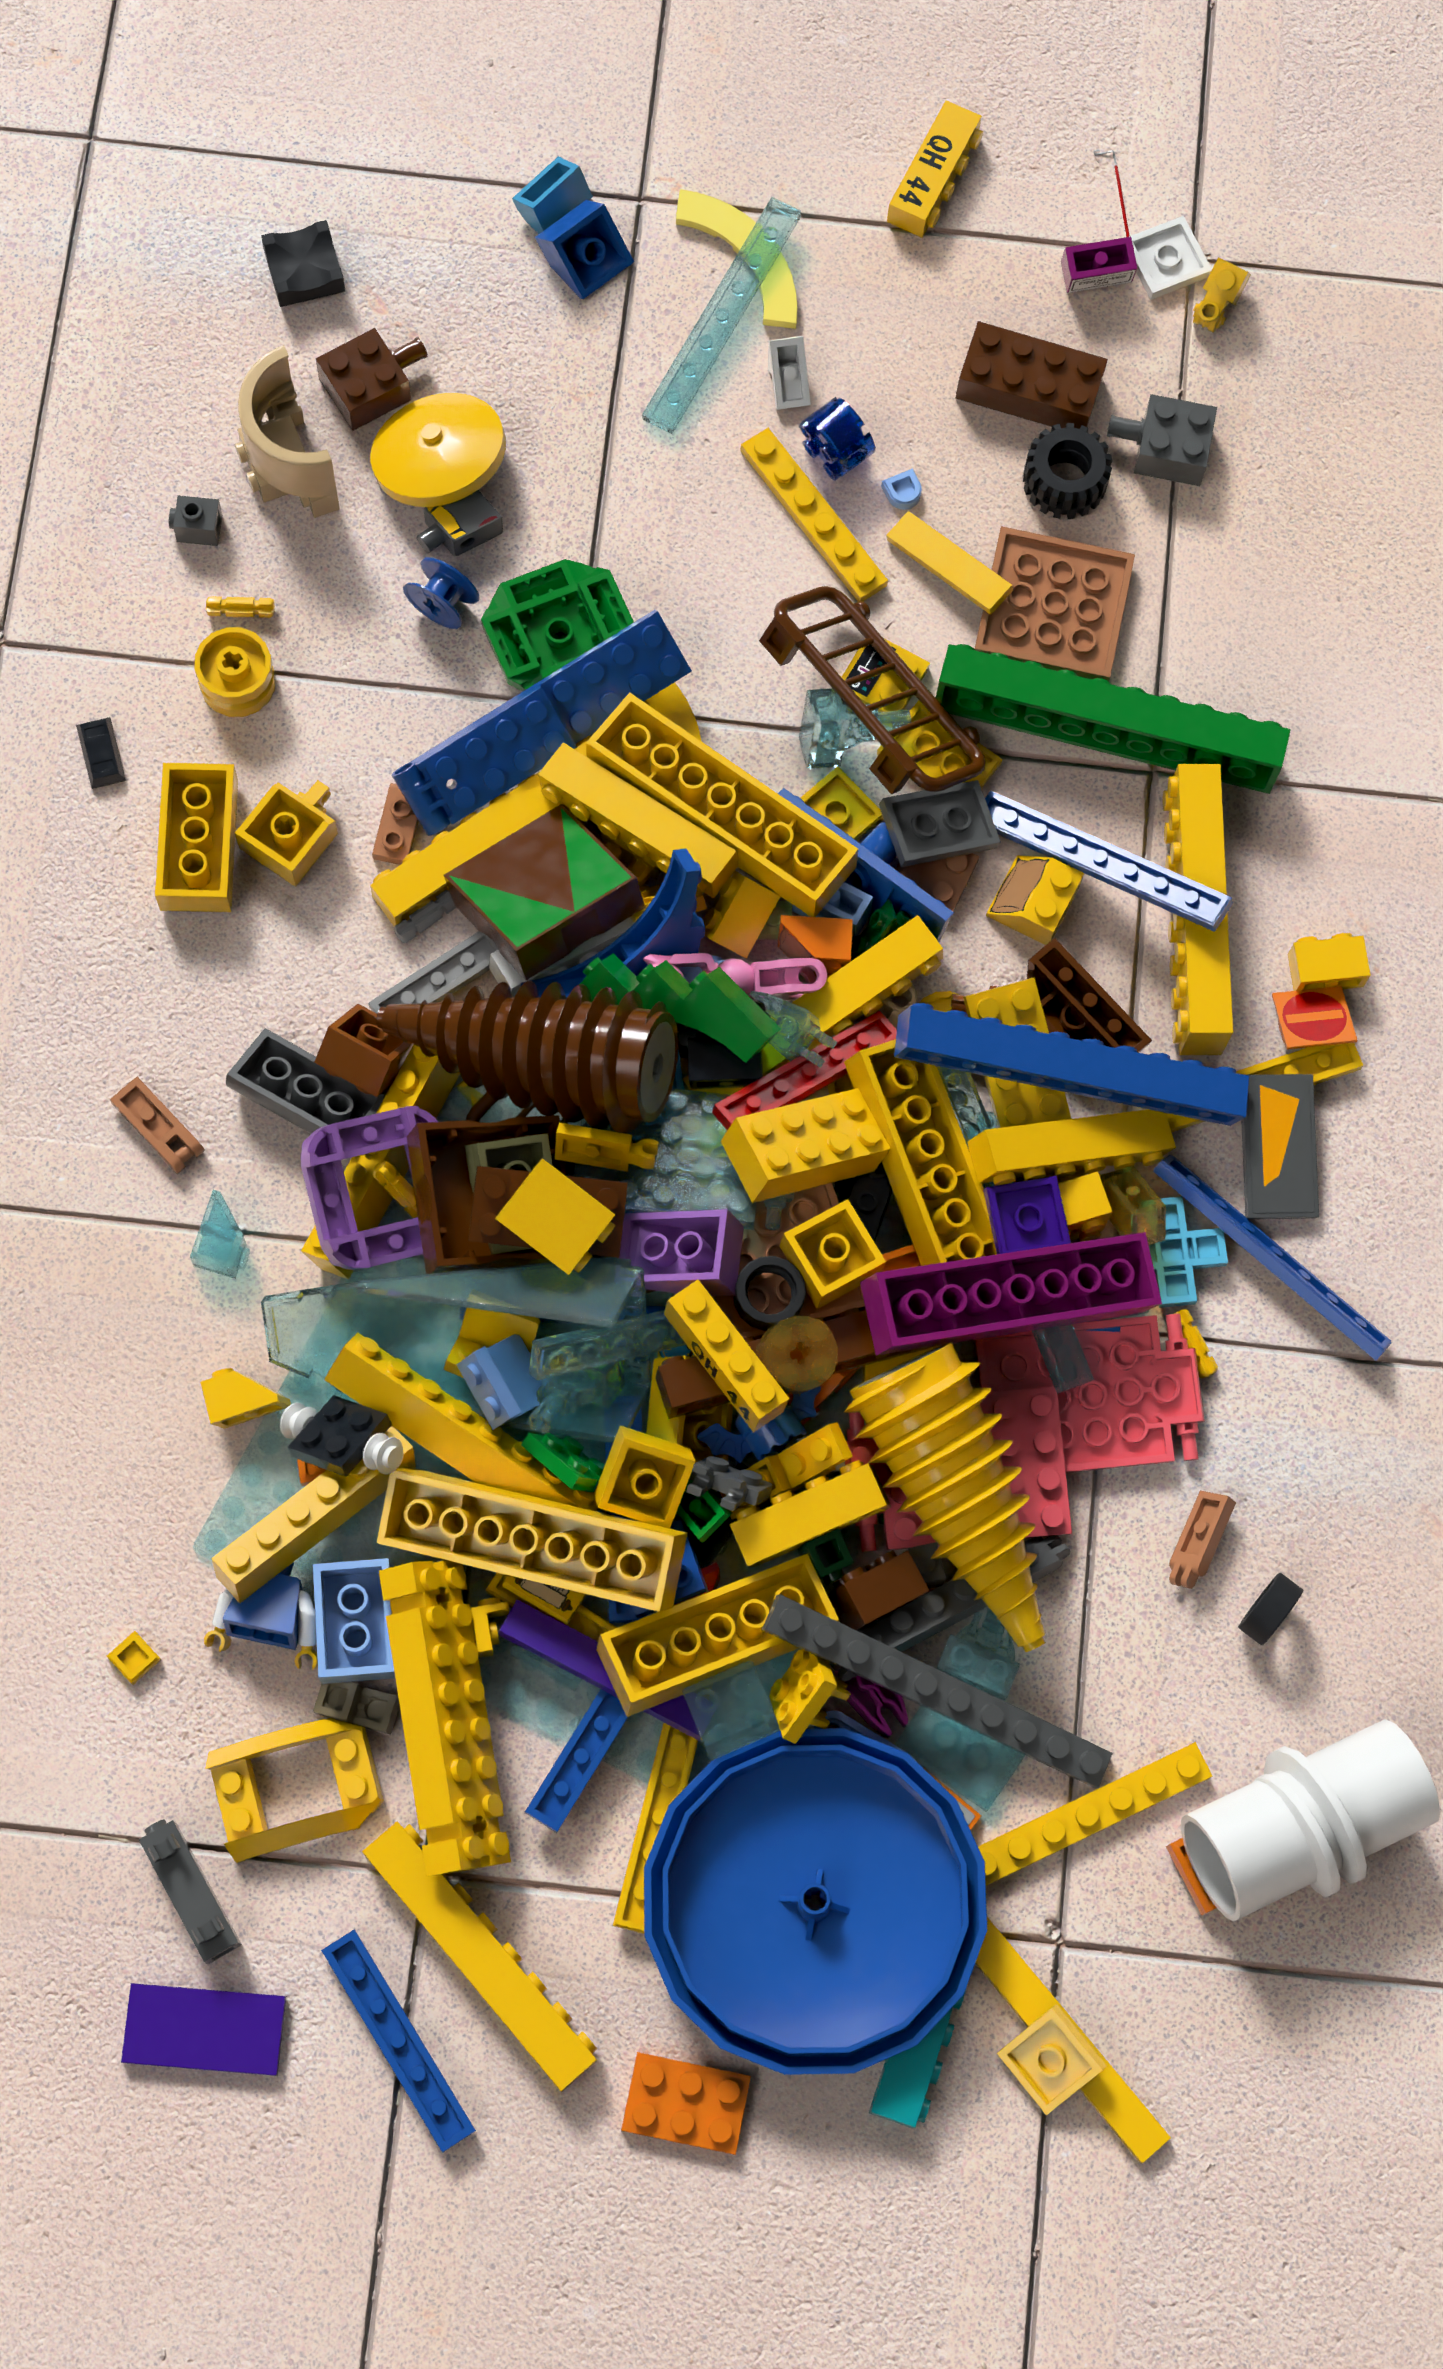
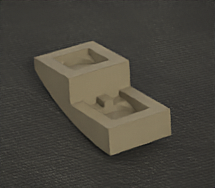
(358, 1706)

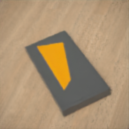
(1280, 1148)

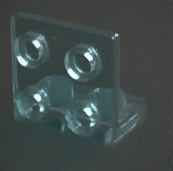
(730, 1710)

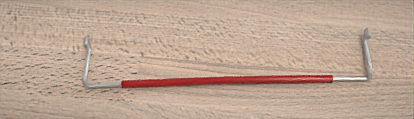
(1119, 188)

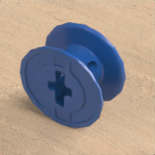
(441, 593)

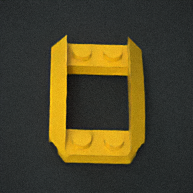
(241, 1800)

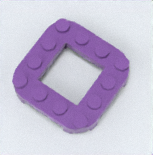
(330, 1196)

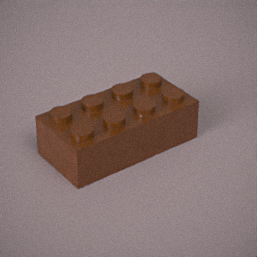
(1030, 377)
(496, 1186)

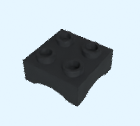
(303, 264)

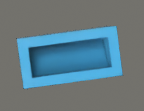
(552, 194)

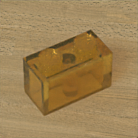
(1134, 1204)

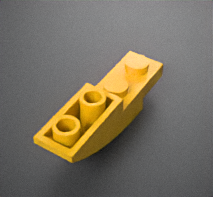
(801, 1463)

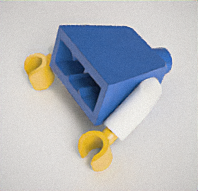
(272, 1615)

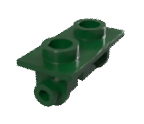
(881, 924)

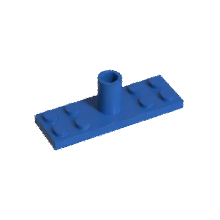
(881, 880)

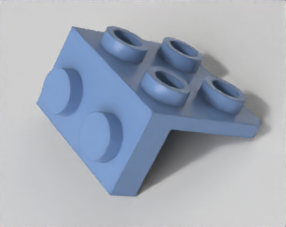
(501, 1380)

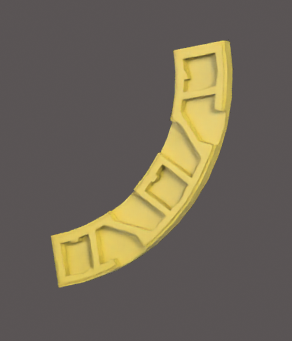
(734, 227)

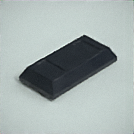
(100, 752)

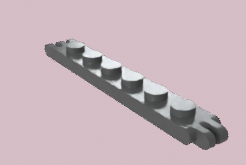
(949, 1604)

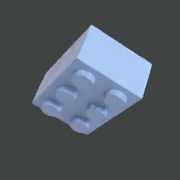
(352, 1622)

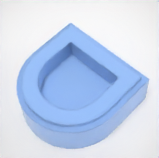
(903, 490)

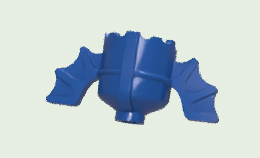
(767, 1439)

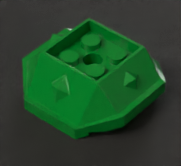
(548, 601)

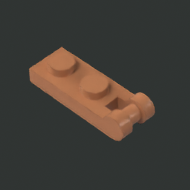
(156, 1124)

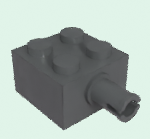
(1171, 438)

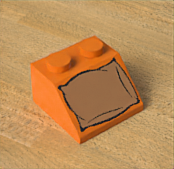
(817, 938)

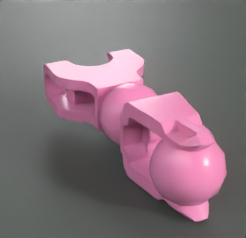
(770, 977)

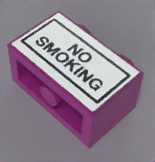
(1098, 264)

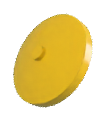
(438, 449)

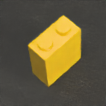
(556, 1217)

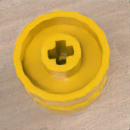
(235, 672)

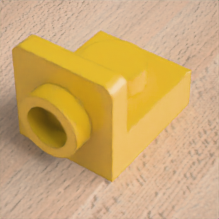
(486, 1633)

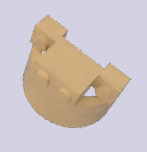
(274, 447)

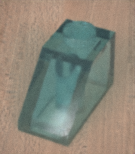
(219, 1242)

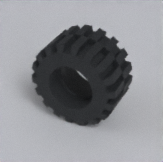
(1071, 447)

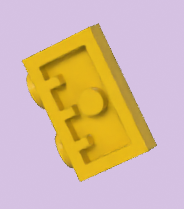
(487, 1328)

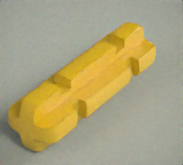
(240, 606)
(396, 1186)
(1206, 1364)

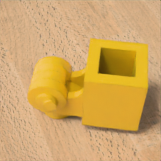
(1222, 287)

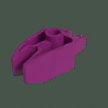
(869, 1699)

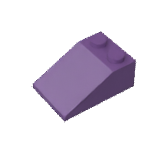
(684, 1248)

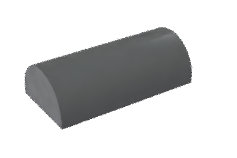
(295, 1087)

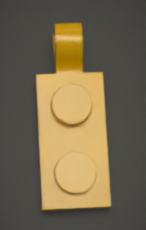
(603, 1148)

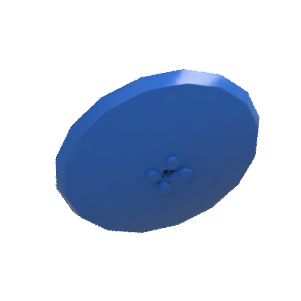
(799, 1822)

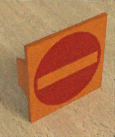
(1314, 1017)

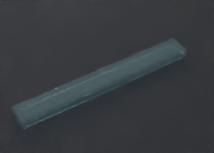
(721, 315)

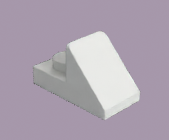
(789, 372)

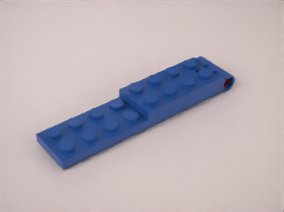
(531, 727)

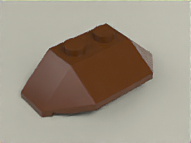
(1078, 1003)

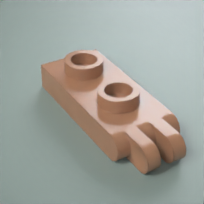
(396, 828)
(1200, 1538)

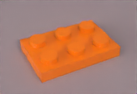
(686, 2103)

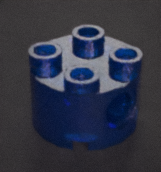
(836, 437)

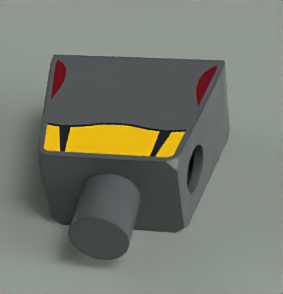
(460, 524)

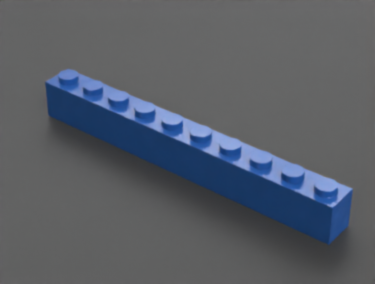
(1071, 1064)

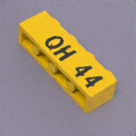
(934, 169)
(726, 1355)

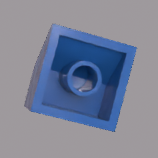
(585, 248)

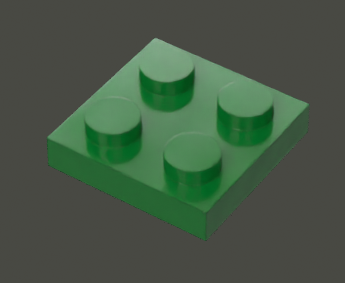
(565, 1460)

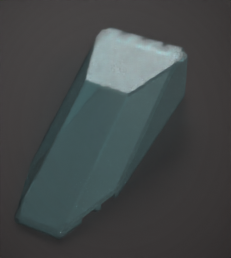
(423, 1315)

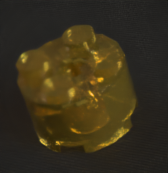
(817, 1347)

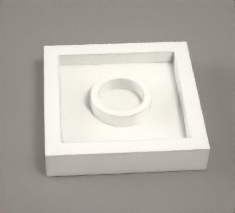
(1169, 258)

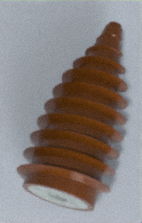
(551, 1050)

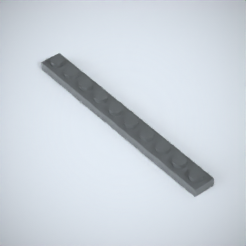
(936, 1691)

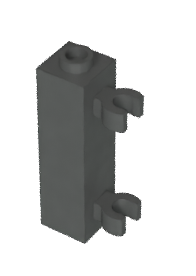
(189, 1890)

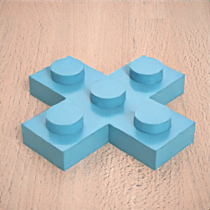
(1182, 1253)

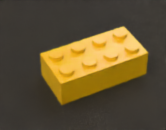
(196, 837)
(805, 1145)
(810, 1514)

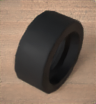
(774, 1265)
(1270, 1608)

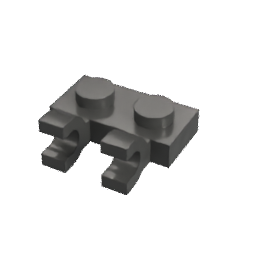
(738, 1485)

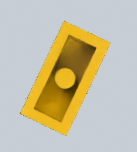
(238, 1398)

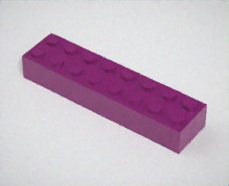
(1010, 1293)

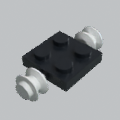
(341, 1436)

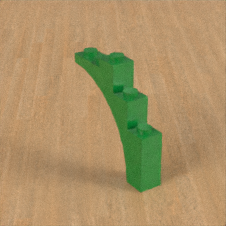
(706, 1004)

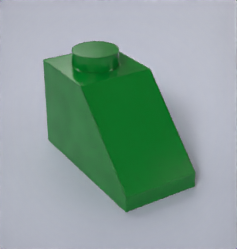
(702, 1513)

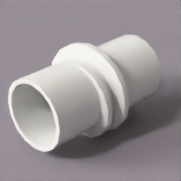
(1310, 1820)

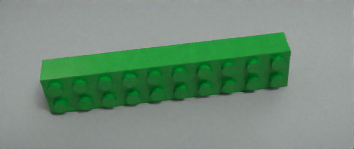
(1110, 717)

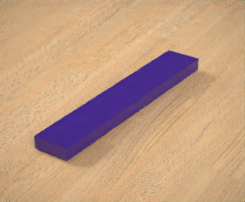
(579, 1656)

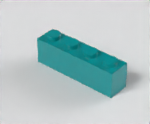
(908, 2074)

